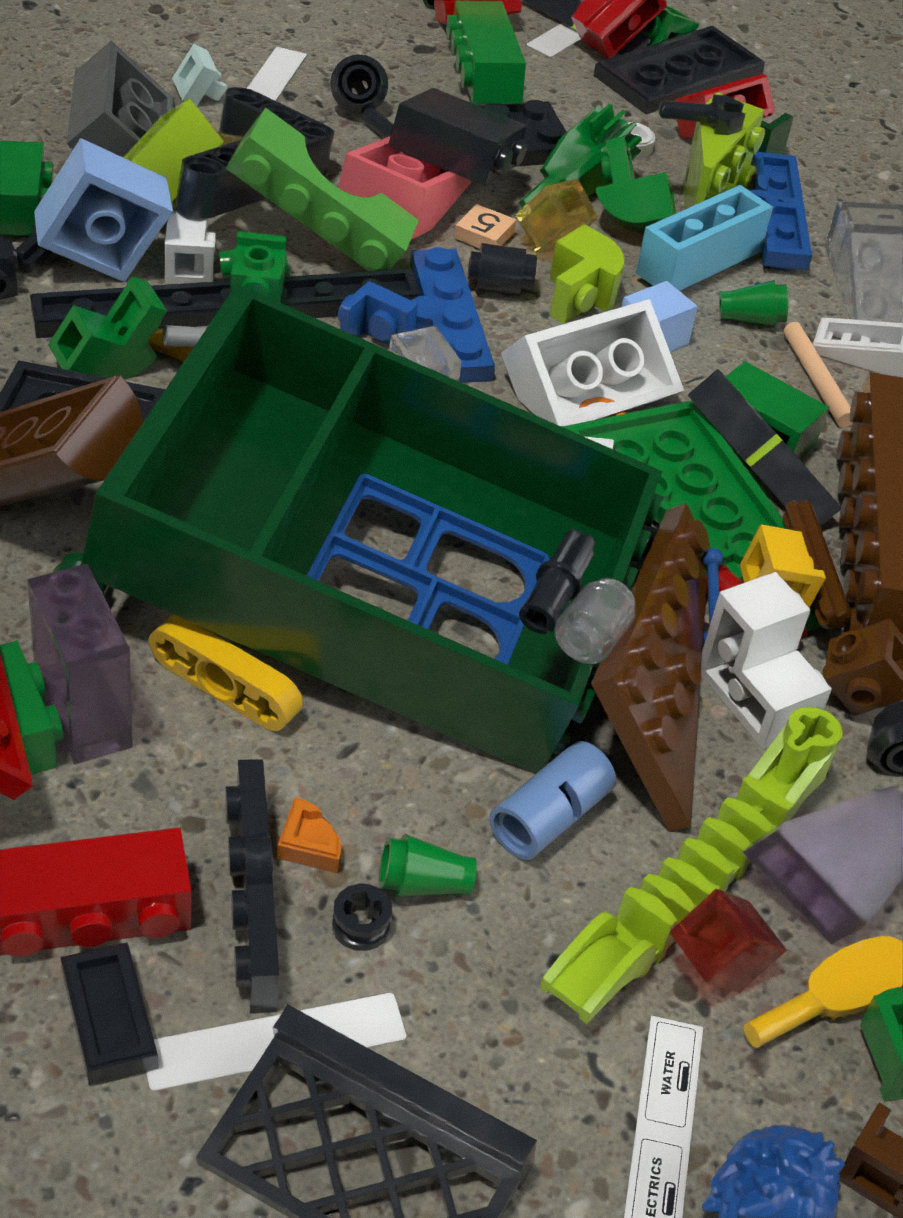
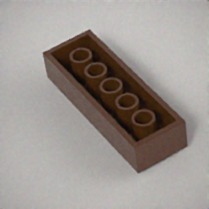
(873, 503)

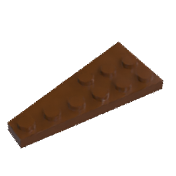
(655, 669)

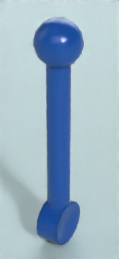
(712, 561)

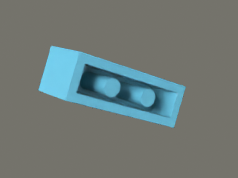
(704, 238)

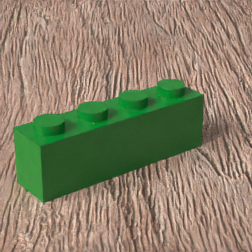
(486, 52)

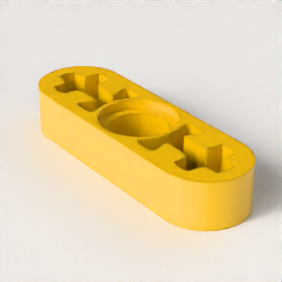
(226, 673)

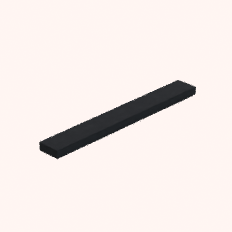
(199, 302)

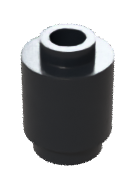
(502, 269)

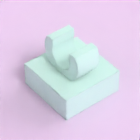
(198, 76)

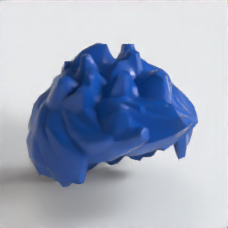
(777, 1175)

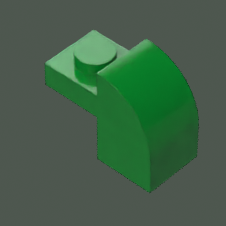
(629, 200)
(113, 342)

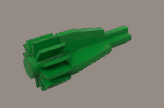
(581, 150)

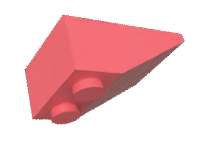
(408, 181)

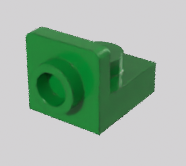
(668, 24)

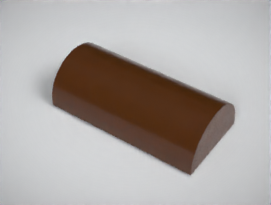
(65, 439)

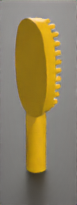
(835, 988)

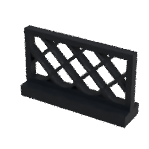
(384, 1092)

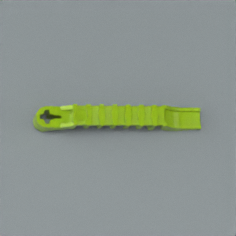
(625, 946)

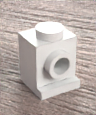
(188, 250)

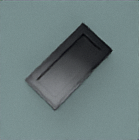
(109, 1013)

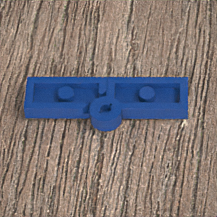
(787, 234)
(450, 307)

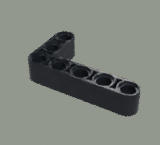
(205, 183)

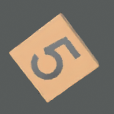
(484, 226)

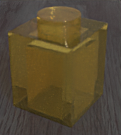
(555, 214)

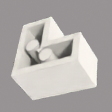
(755, 657)

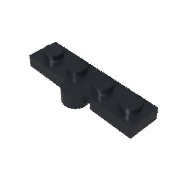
(253, 906)

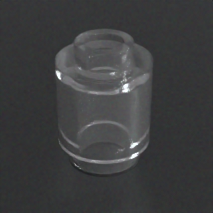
(595, 621)

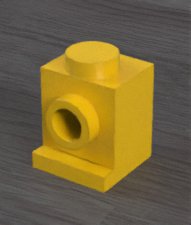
(785, 553)

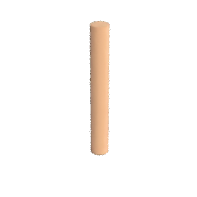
(818, 373)

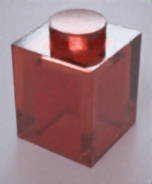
(727, 941)

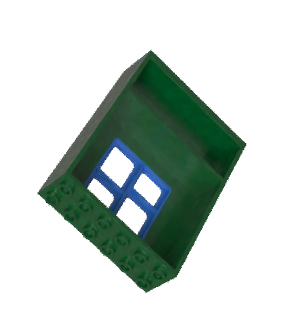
(258, 467)

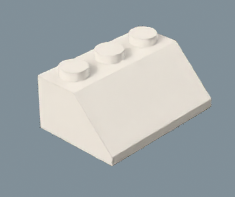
(602, 355)

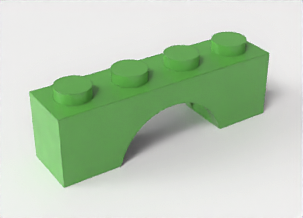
(278, 166)

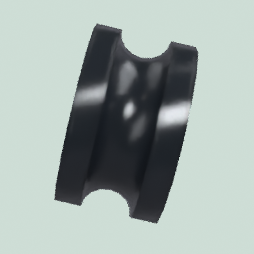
(376, 907)

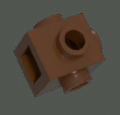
(866, 667)

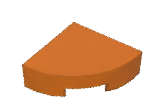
(309, 838)

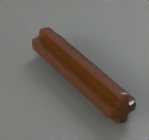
(830, 602)

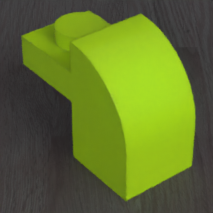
(585, 273)

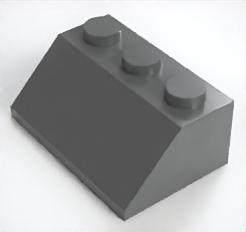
(114, 102)

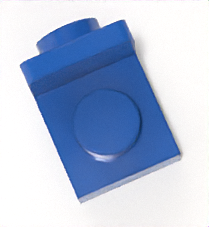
(377, 313)

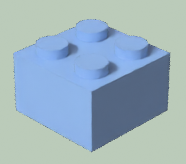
(102, 210)

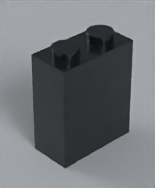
(458, 136)

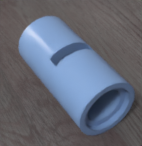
(552, 800)

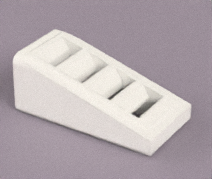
(862, 344)

